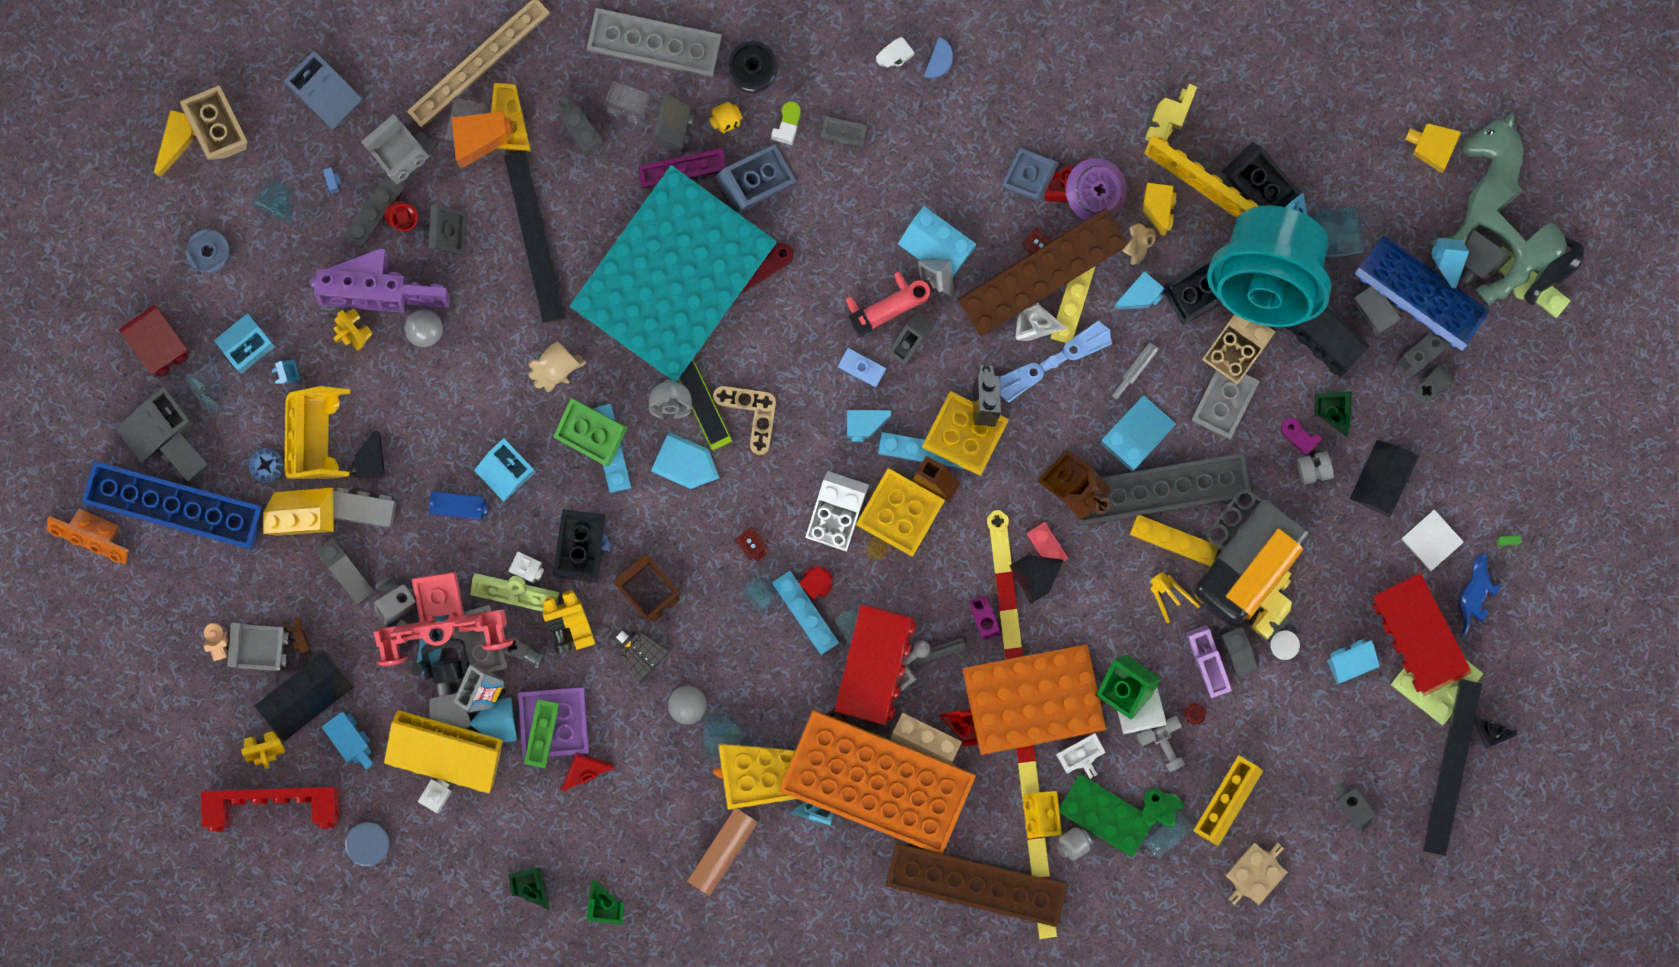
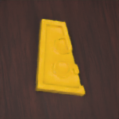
(506, 100)

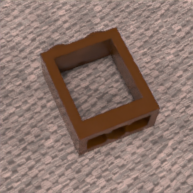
(633, 571)

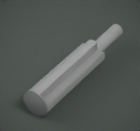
(1136, 369)

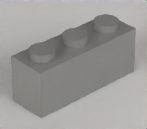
(363, 508)

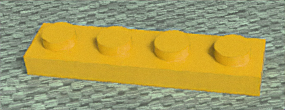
(1174, 540)

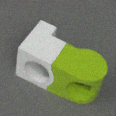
(791, 115)

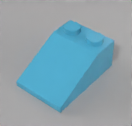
(1137, 433)

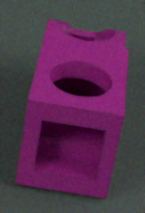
(1298, 437)
(984, 618)

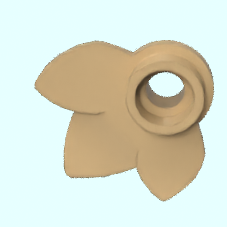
(1141, 240)

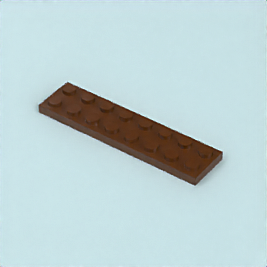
(1043, 272)
(976, 885)

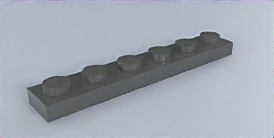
(386, 193)

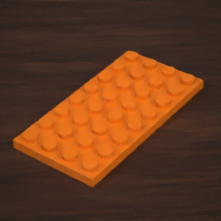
(877, 782)

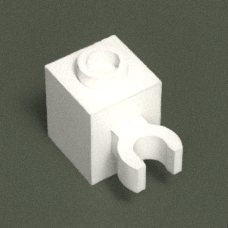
(526, 568)
(435, 795)

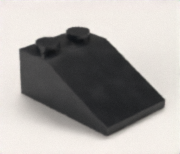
(1260, 178)
(1191, 293)
(579, 546)

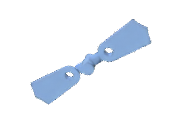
(1087, 342)

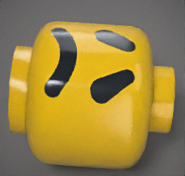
(725, 117)

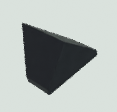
(1036, 575)
(1491, 732)

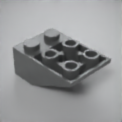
(153, 424)

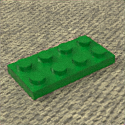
(1105, 815)

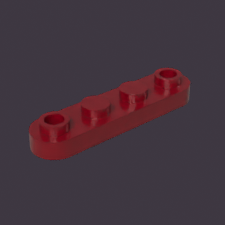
(771, 265)

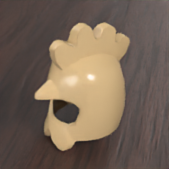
(554, 366)

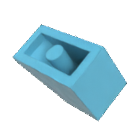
(1450, 258)
(1141, 294)
(864, 423)

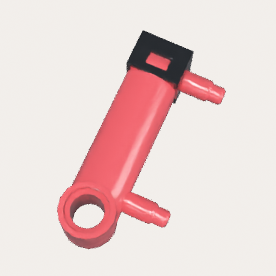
(894, 305)

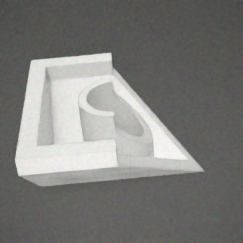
(1036, 323)

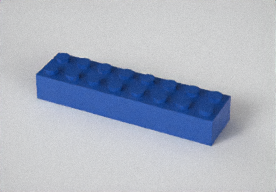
(173, 505)

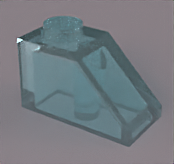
(758, 595)

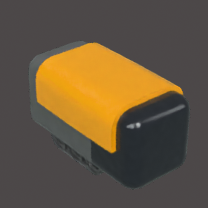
(1251, 560)

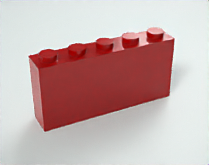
(1421, 635)
(875, 664)

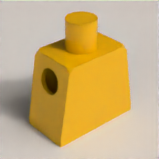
(1434, 145)

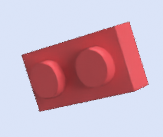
(1046, 543)

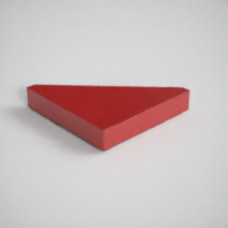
(583, 770)

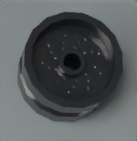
(751, 54)

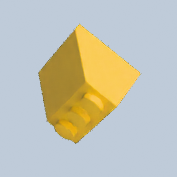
(299, 512)

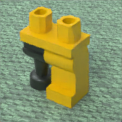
(564, 616)

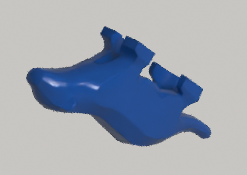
(1476, 593)

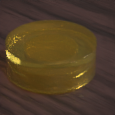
(876, 549)

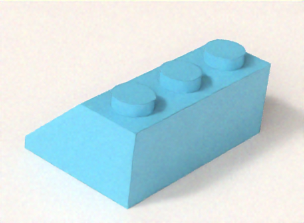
(935, 239)

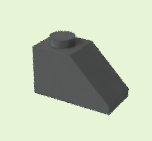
(911, 338)
(1239, 651)

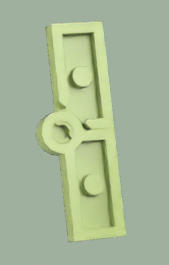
(1550, 299)
(511, 591)

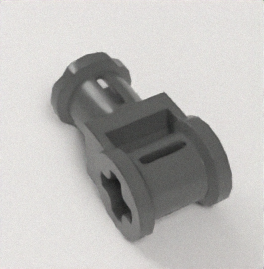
(526, 653)

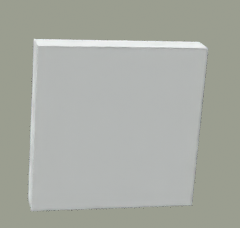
(1432, 540)
(1148, 717)

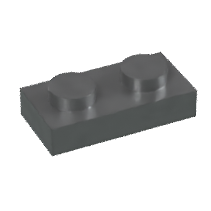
(843, 132)

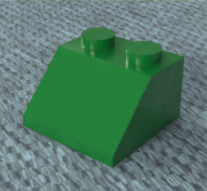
(1128, 686)

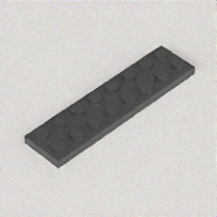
(1173, 488)

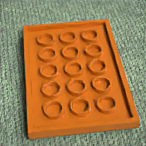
(1034, 699)

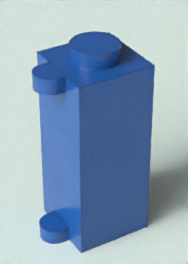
(458, 506)

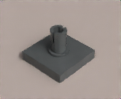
(446, 230)

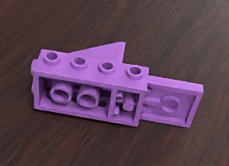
(369, 286)

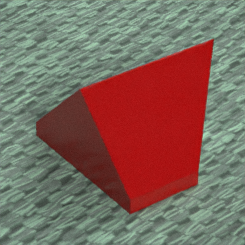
(962, 725)

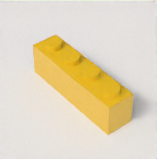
(1228, 800)

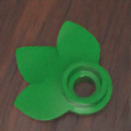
(1163, 810)

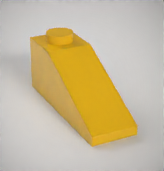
(176, 139)

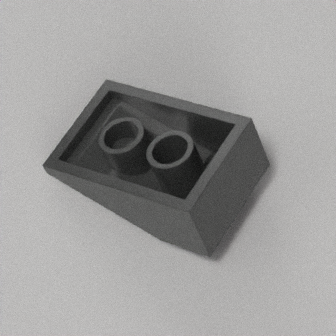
(673, 124)

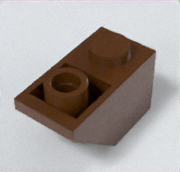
(936, 479)

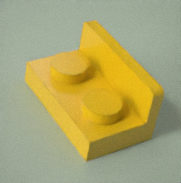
(1042, 814)

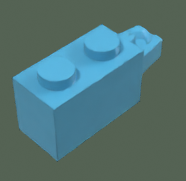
(348, 740)

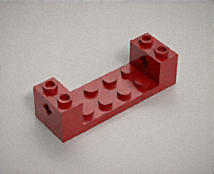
(216, 804)

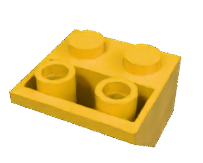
(1157, 206)

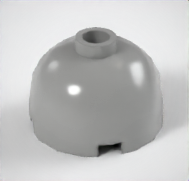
(670, 398)

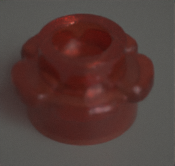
(1191, 719)

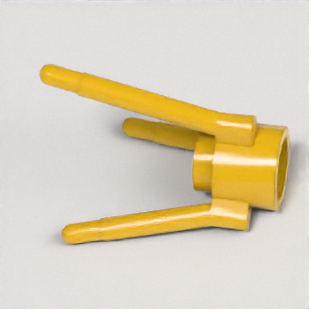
(1164, 584)

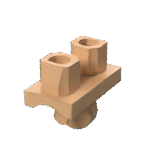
(216, 641)

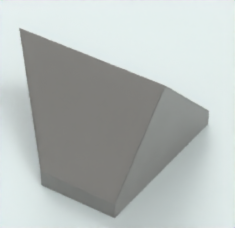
(938, 273)

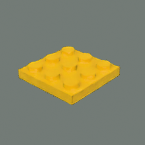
(958, 438)
(900, 512)

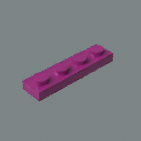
(691, 166)

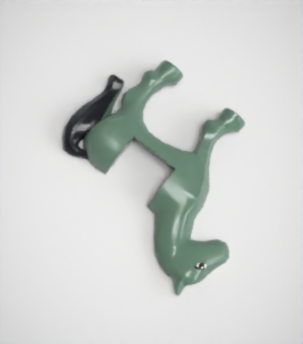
(1497, 189)

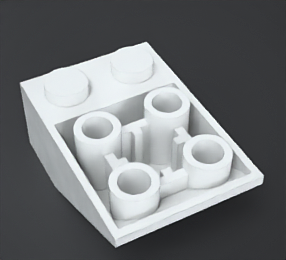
(837, 510)

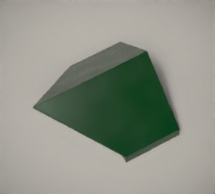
(1335, 409)
(529, 886)

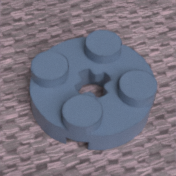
(196, 246)

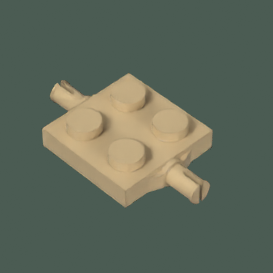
(1256, 873)

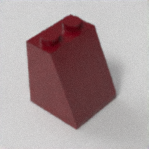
(155, 341)

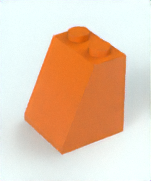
(479, 135)

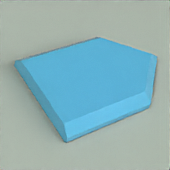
(685, 462)

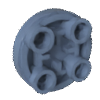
(367, 844)

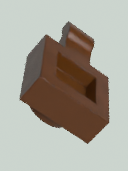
(300, 642)

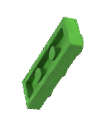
(541, 733)

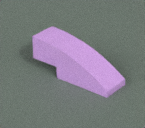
(1208, 661)

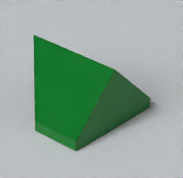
(603, 906)

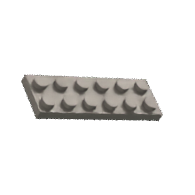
(654, 42)

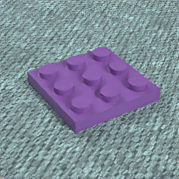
(571, 723)

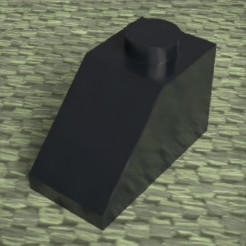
(369, 458)

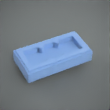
(861, 367)

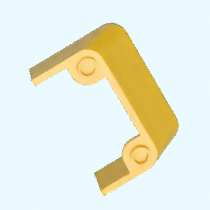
(308, 431)

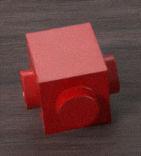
(817, 582)

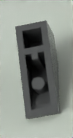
(345, 571)

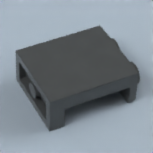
(1423, 354)

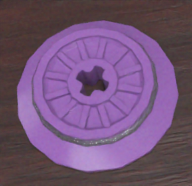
(1091, 174)

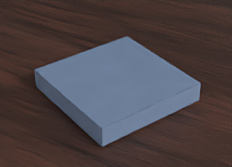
(1030, 174)

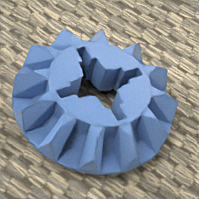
(276, 466)

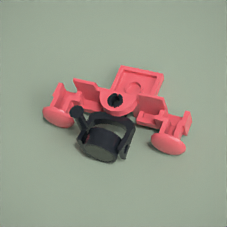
(436, 597)

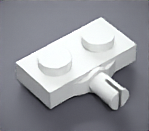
(1081, 755)

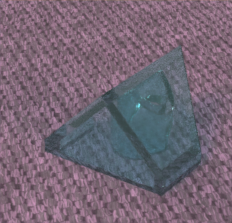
(276, 202)
(720, 730)

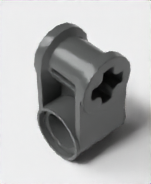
(1435, 382)

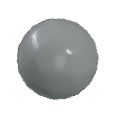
(423, 328)
(687, 705)

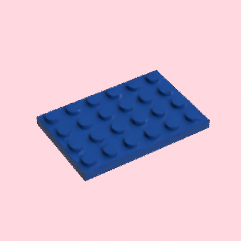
(1422, 293)

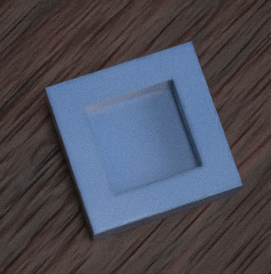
(332, 179)

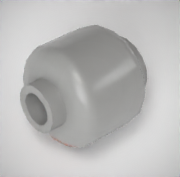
(1074, 843)

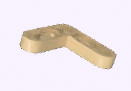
(760, 412)

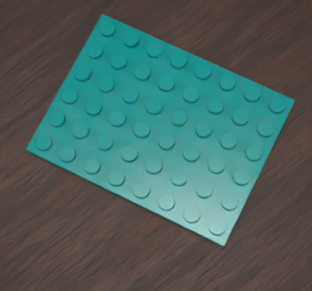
(673, 273)

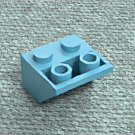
(244, 343)
(504, 470)
(1353, 662)

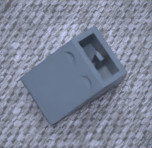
(322, 90)

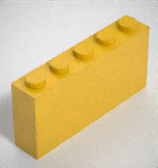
(443, 751)

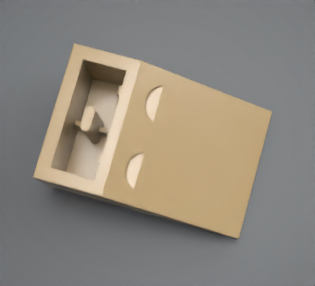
(1238, 348)

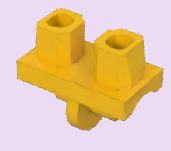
(348, 332)
(263, 752)

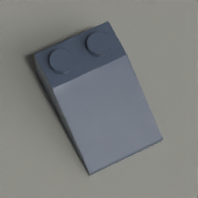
(755, 178)

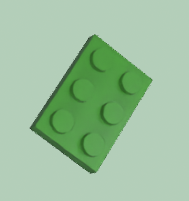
(590, 432)

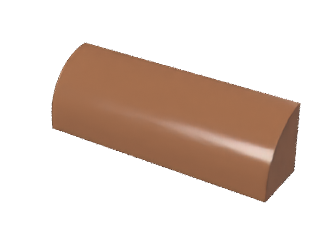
(722, 851)

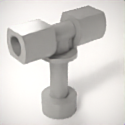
(1161, 735)

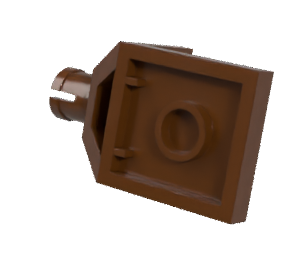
(1076, 485)

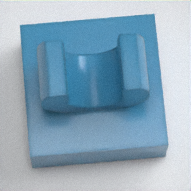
(287, 372)

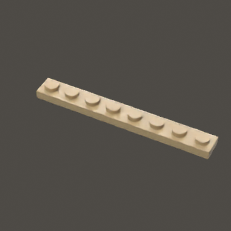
(478, 62)

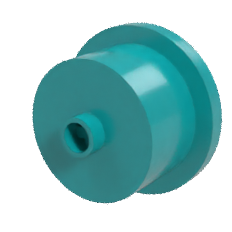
(1273, 268)

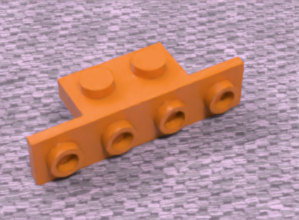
(90, 533)

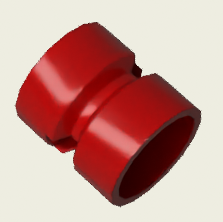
(401, 216)

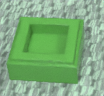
(1511, 540)

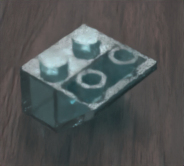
(1343, 231)

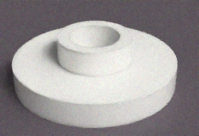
(1284, 645)

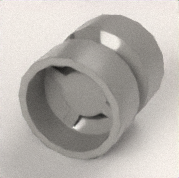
(1315, 468)

